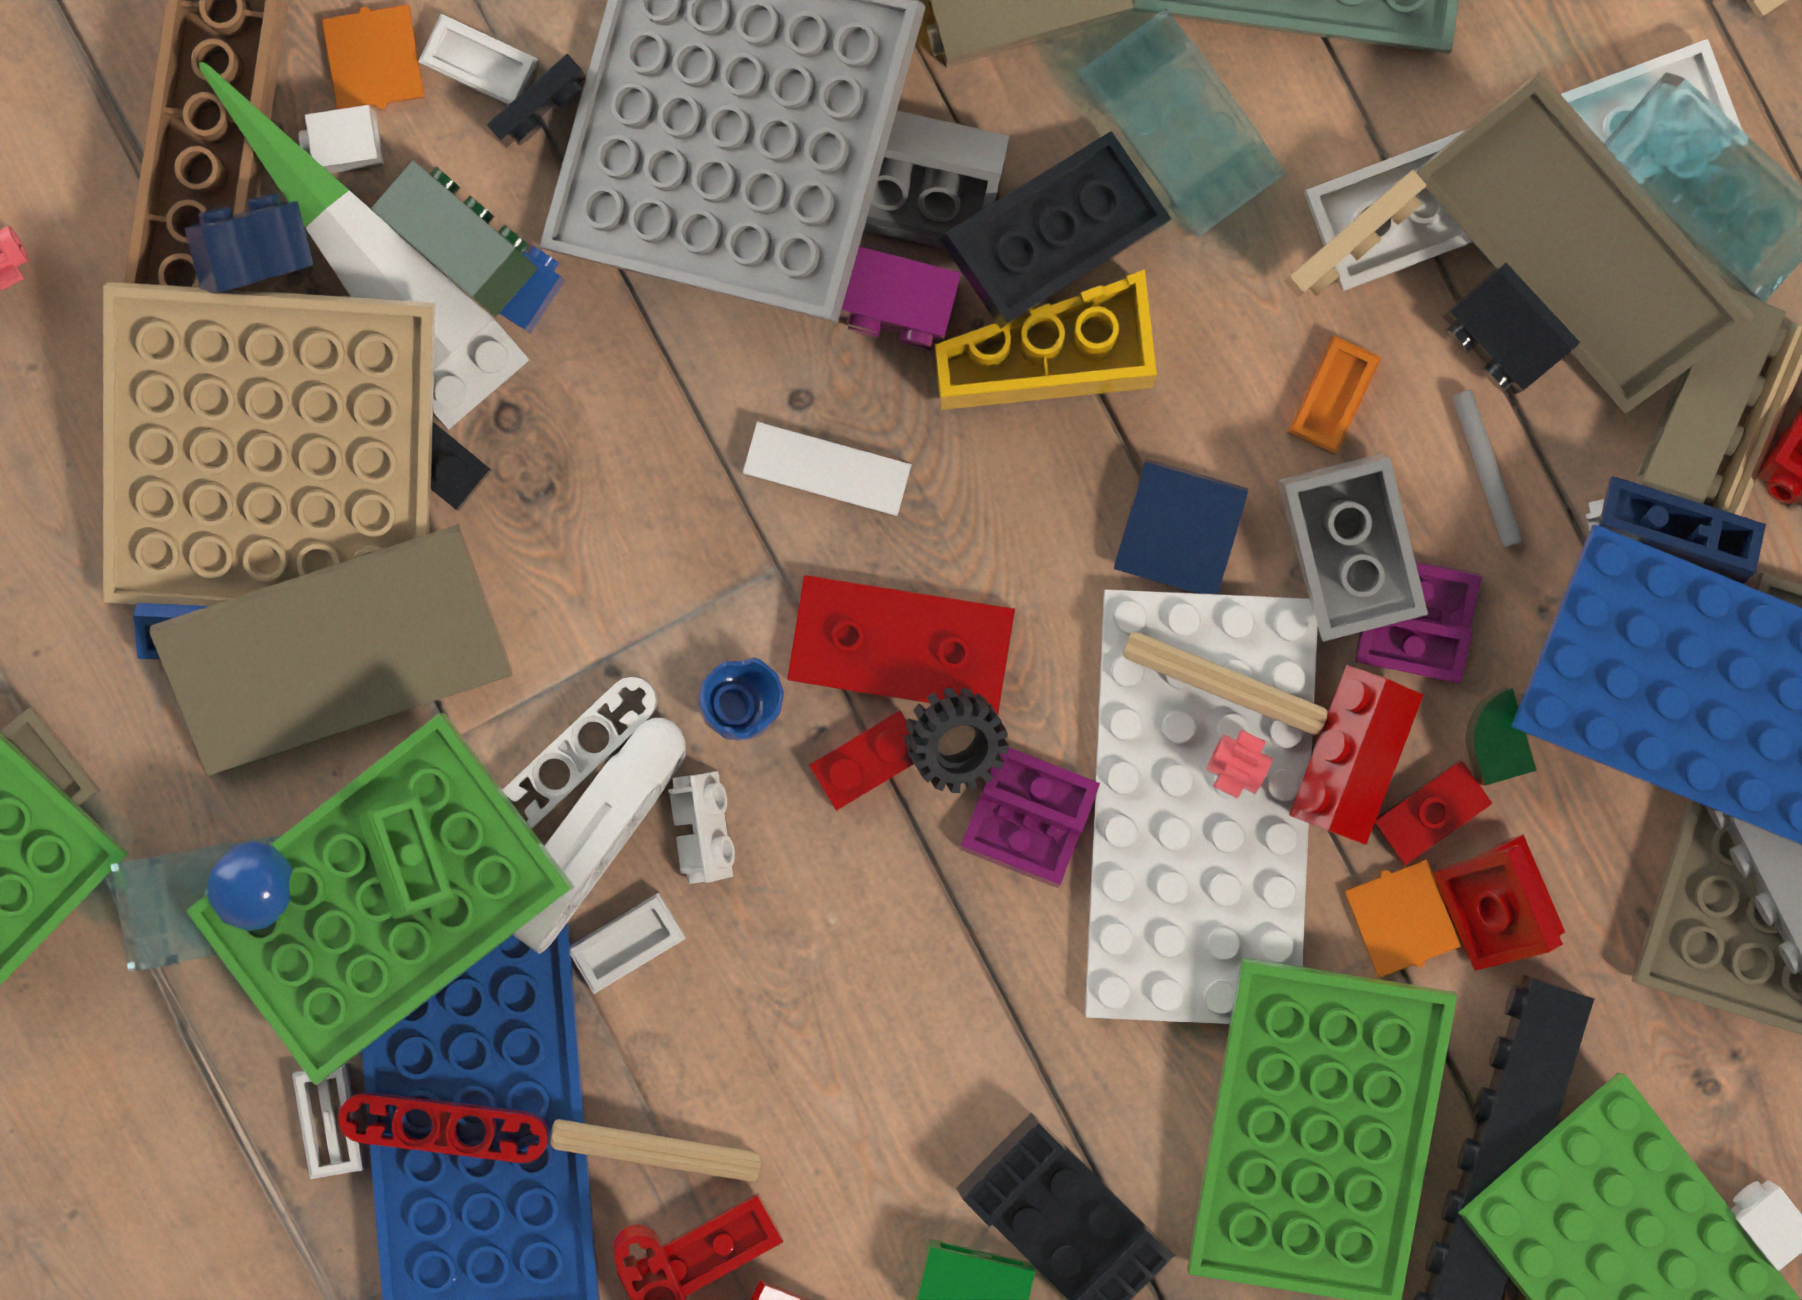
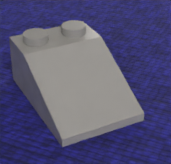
(1353, 546)

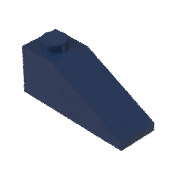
(1684, 528)

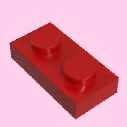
(864, 761)

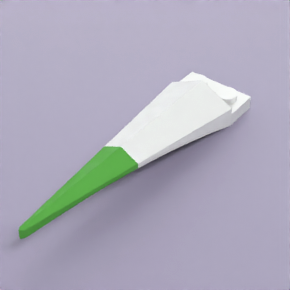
(377, 263)

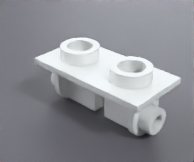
(708, 851)

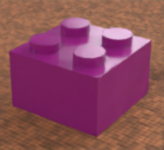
(899, 298)

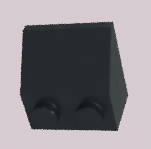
(1509, 330)

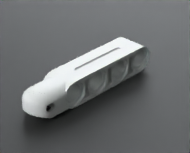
(607, 819)

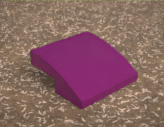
(1431, 643)
(1030, 817)

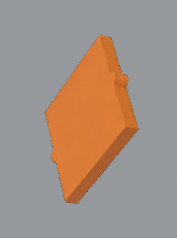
(373, 57)
(1402, 918)

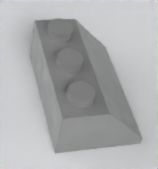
(934, 178)

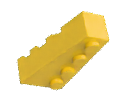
(1054, 351)

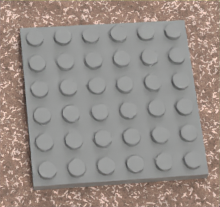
(734, 143)

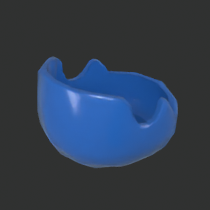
(741, 699)
(250, 886)

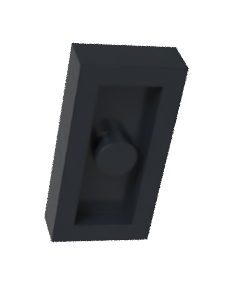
(521, 117)
(454, 469)

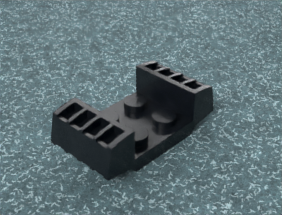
(1063, 1217)

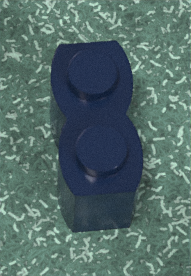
(249, 244)

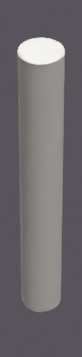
(1487, 468)

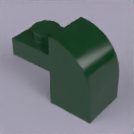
(1491, 743)

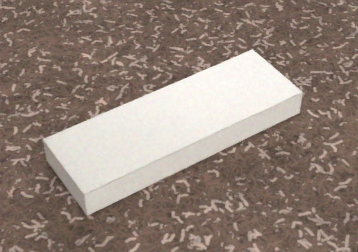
(827, 469)

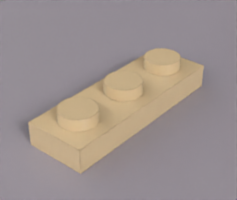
(1357, 236)

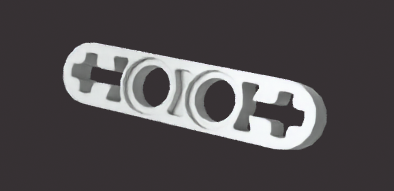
(568, 748)

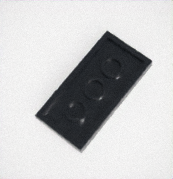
(1055, 229)

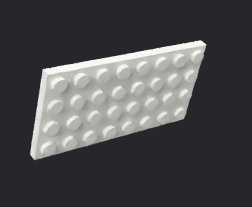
(1176, 865)

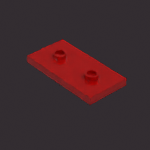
(898, 642)

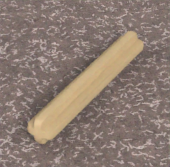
(1761, 424)
(1225, 683)
(655, 1150)

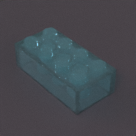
(1714, 184)

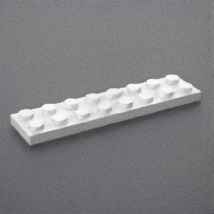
(1430, 227)

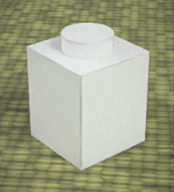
(343, 139)
(1770, 1222)

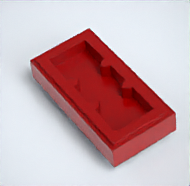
(1432, 812)

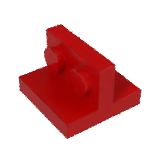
(1500, 905)

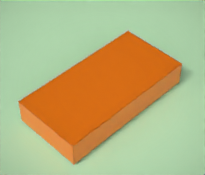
(1334, 394)

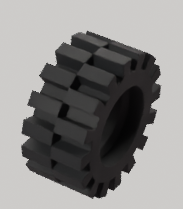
(970, 762)

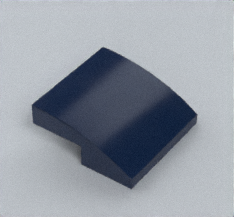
(1180, 528)

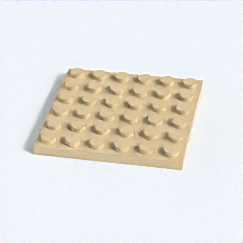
(258, 437)

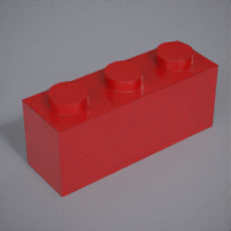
(1356, 754)

